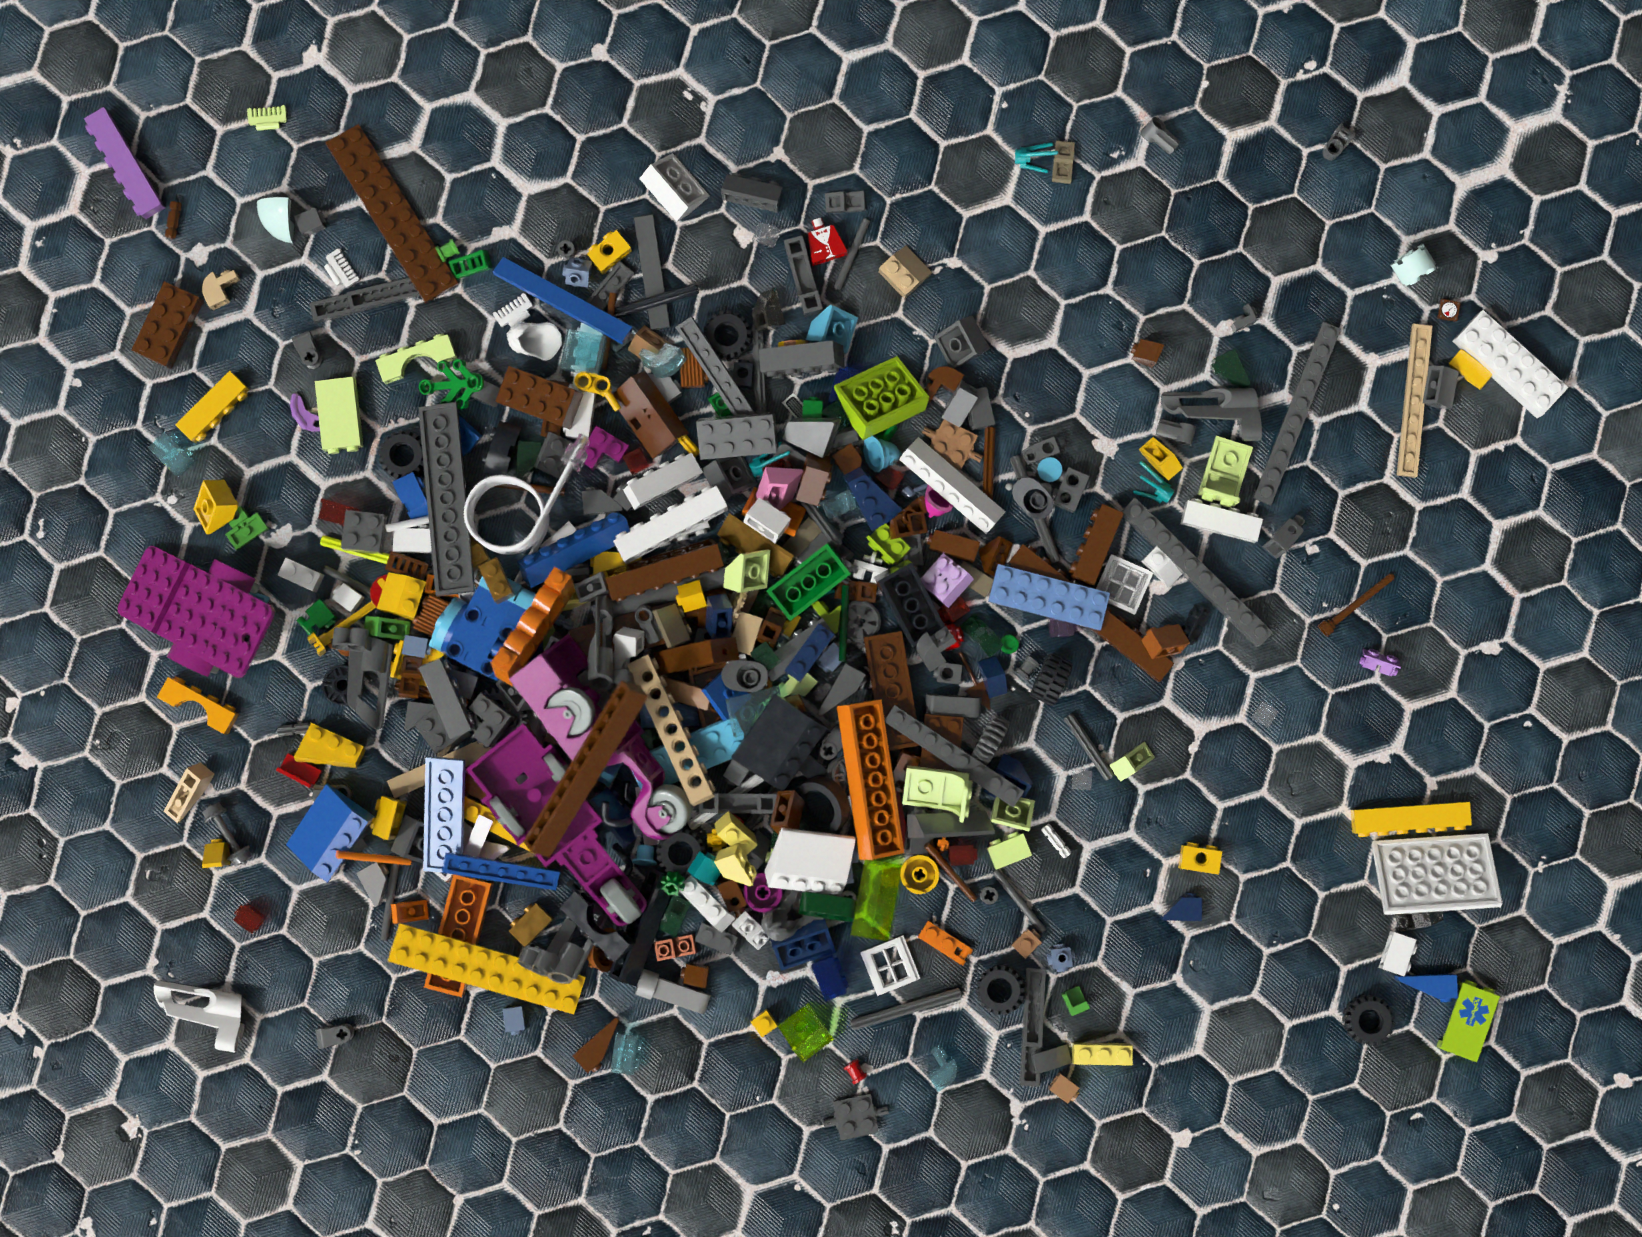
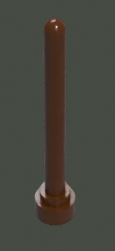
(1327, 627)

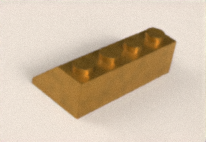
(749, 540)

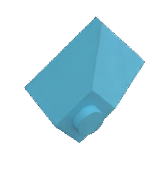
(833, 325)

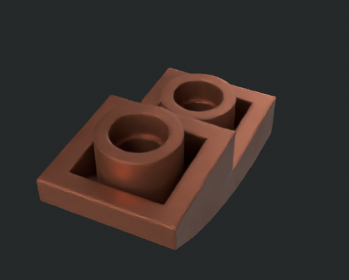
(675, 947)

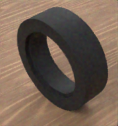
(836, 796)

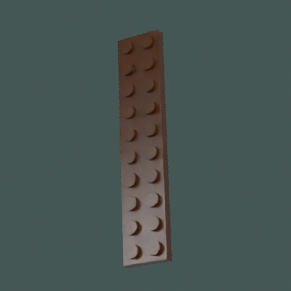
(391, 213)

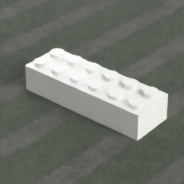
(1510, 364)
(670, 524)

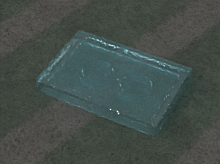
(746, 709)

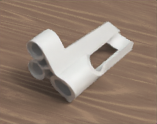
(221, 1013)

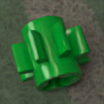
(673, 883)

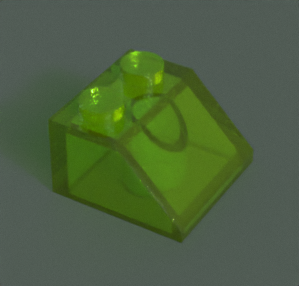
(805, 1032)

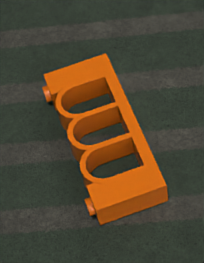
(533, 625)

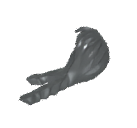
(776, 924)

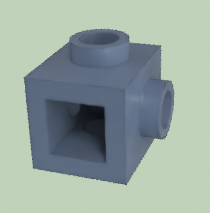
(577, 272)
(1054, 953)

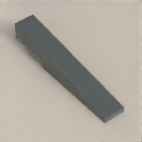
(362, 300)
(1032, 1026)

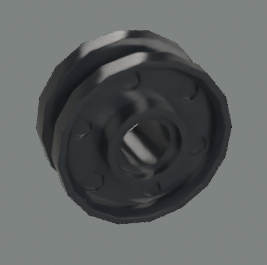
(331, 683)

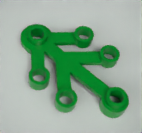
(455, 384)

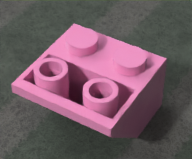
(779, 485)

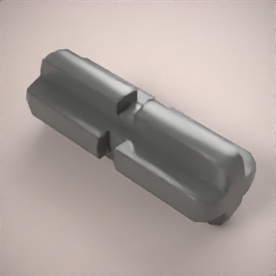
(286, 730)

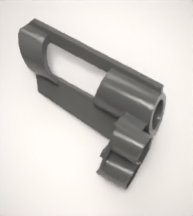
(562, 959)

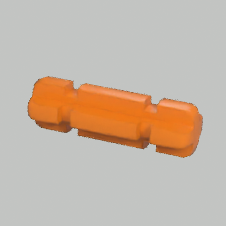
(942, 845)

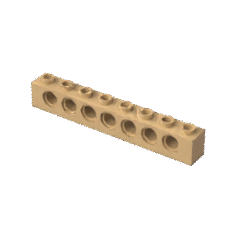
(695, 794)

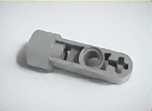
(653, 986)

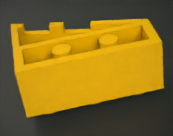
(326, 747)

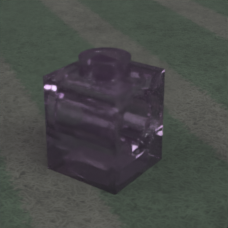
(1060, 628)

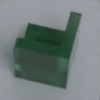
(765, 655)

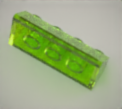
(876, 899)

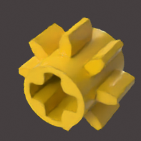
(715, 841)

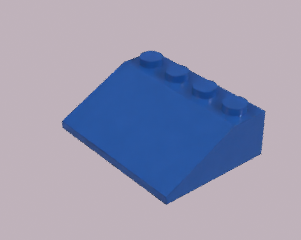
(328, 826)

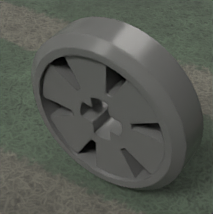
(871, 625)

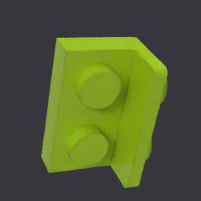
(892, 550)

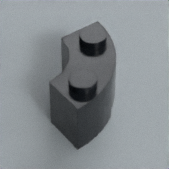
(502, 449)

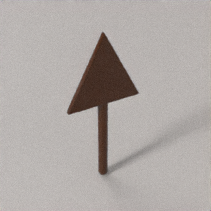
(978, 689)

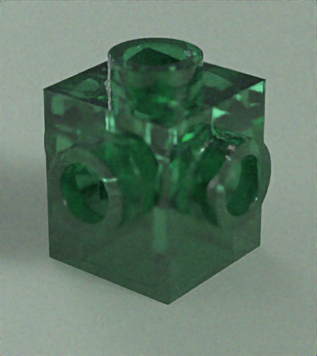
(836, 410)

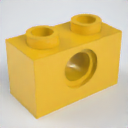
(606, 262)
(1188, 858)

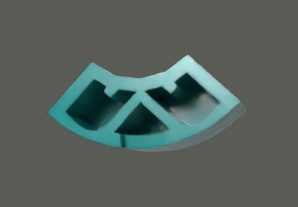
(705, 868)

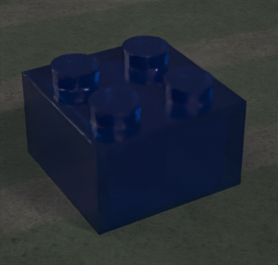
(829, 978)

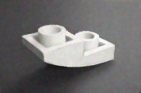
(750, 930)

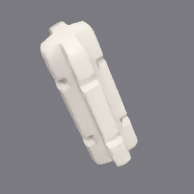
(1056, 841)

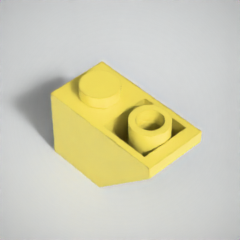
(735, 866)

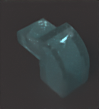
(665, 362)
(837, 505)
(945, 1073)

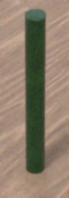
(844, 623)

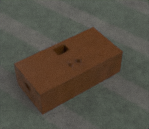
(649, 414)
(697, 656)

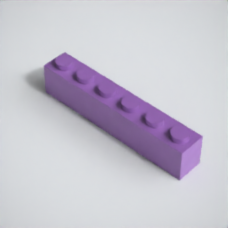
(124, 162)

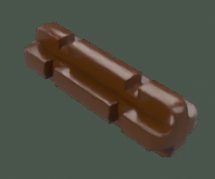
(173, 219)

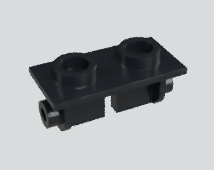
(1197, 616)

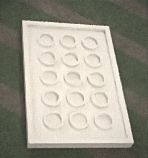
(1436, 874)

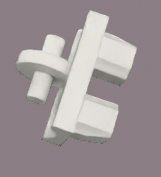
(862, 567)

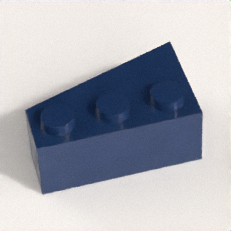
(871, 499)

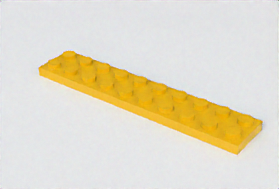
(480, 968)

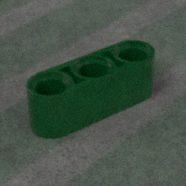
(827, 906)

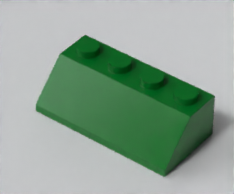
(809, 581)

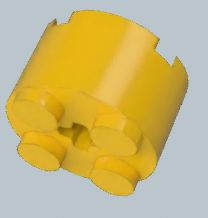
(910, 880)

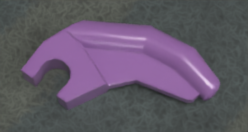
(304, 418)

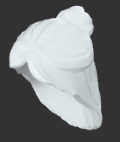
(535, 339)

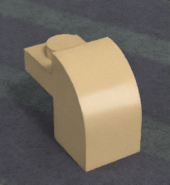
(214, 287)

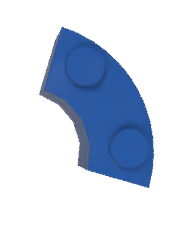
(412, 495)

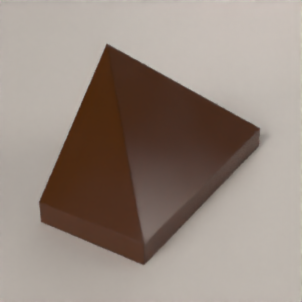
(994, 554)

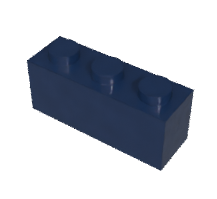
(809, 653)

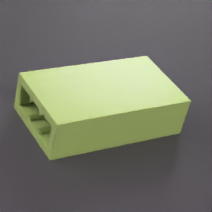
(339, 415)

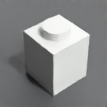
(347, 597)

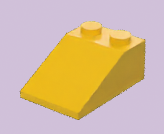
(388, 817)

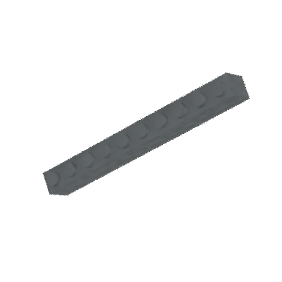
(1197, 573)

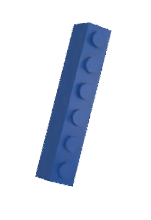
(572, 549)

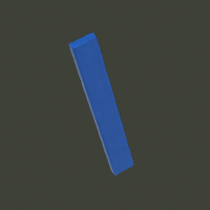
(563, 300)

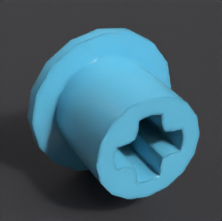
(1049, 469)
(645, 856)

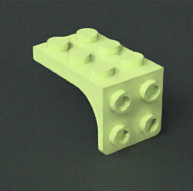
(1225, 472)
(938, 790)

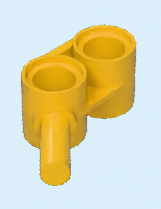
(594, 380)

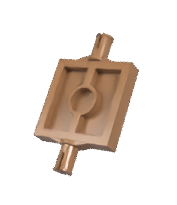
(953, 444)

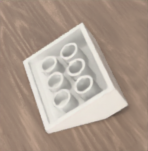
(810, 861)

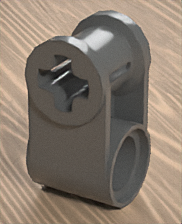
(1339, 140)
(307, 347)
(834, 741)
(331, 1035)

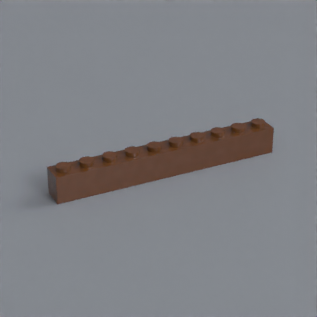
(1113, 629)
(585, 768)

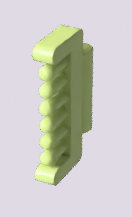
(267, 122)

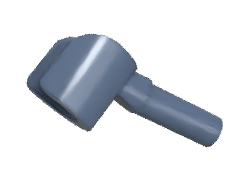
(908, 492)

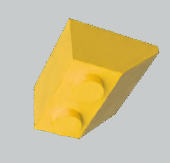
(215, 505)
(401, 595)

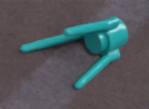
(1023, 155)
(757, 464)
(1162, 491)

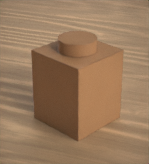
(1064, 1088)

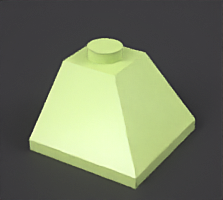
(748, 572)

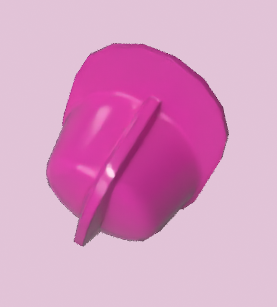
(935, 503)

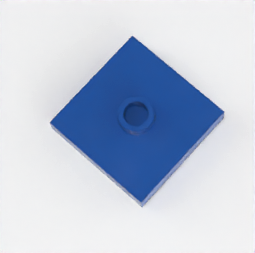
(717, 693)

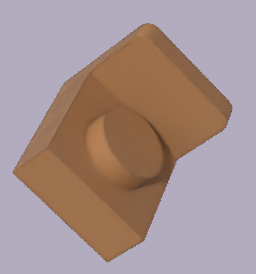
(1027, 942)

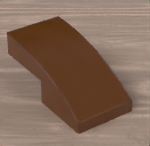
(858, 591)
(410, 677)

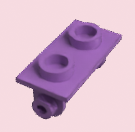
(1388, 663)

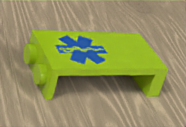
(1469, 1021)

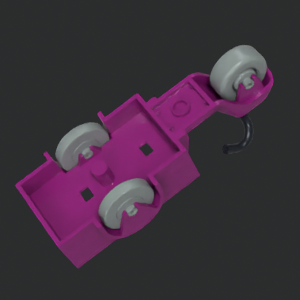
(570, 710)
(520, 805)

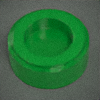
(1010, 644)

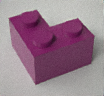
(604, 444)

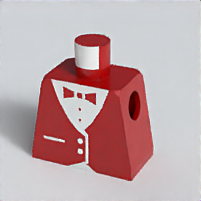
(825, 243)

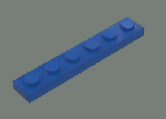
(500, 871)

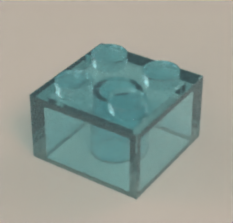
(583, 352)

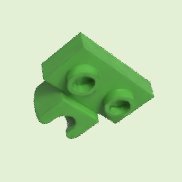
(245, 528)

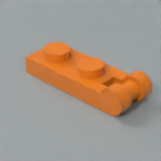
(944, 942)

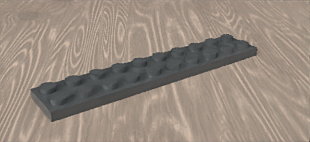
(446, 499)

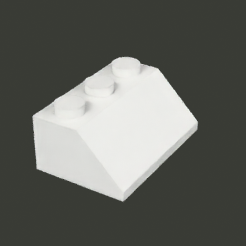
(674, 186)

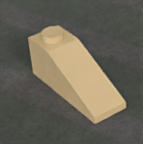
(188, 791)

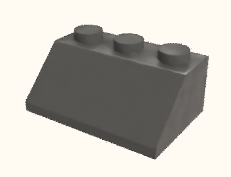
(752, 192)

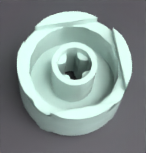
(1413, 264)

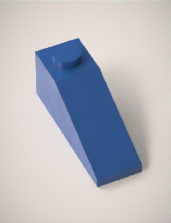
(1436, 985)

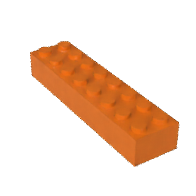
(870, 779)

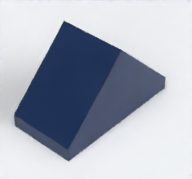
(993, 677)

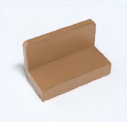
(648, 340)

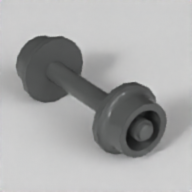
(214, 813)

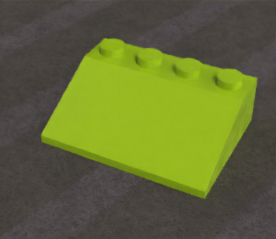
(881, 397)

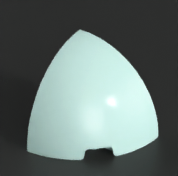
(275, 217)

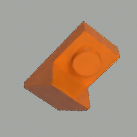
(409, 911)

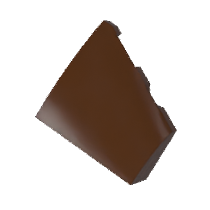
(910, 520)

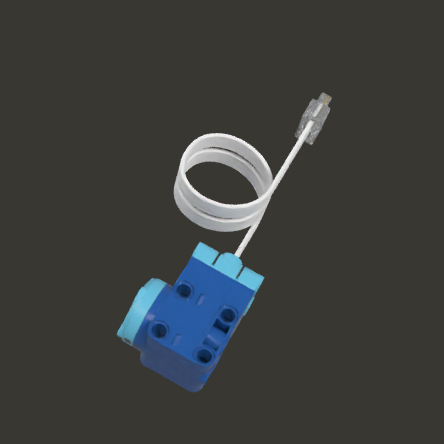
(478, 629)

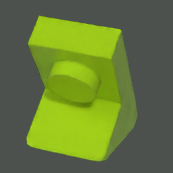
(831, 619)

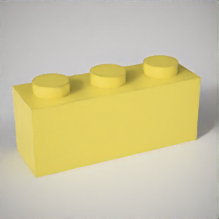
(1102, 1053)

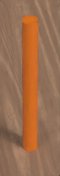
(372, 857)

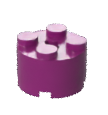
(759, 903)

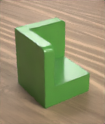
(1075, 1001)

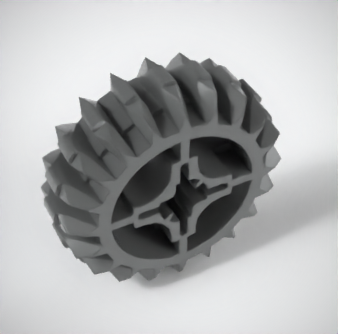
(990, 739)

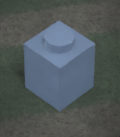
(416, 647)
(830, 658)
(514, 1019)

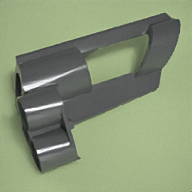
(1233, 404)
(365, 655)
(600, 659)

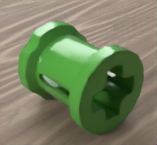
(447, 250)

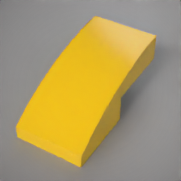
(1470, 369)

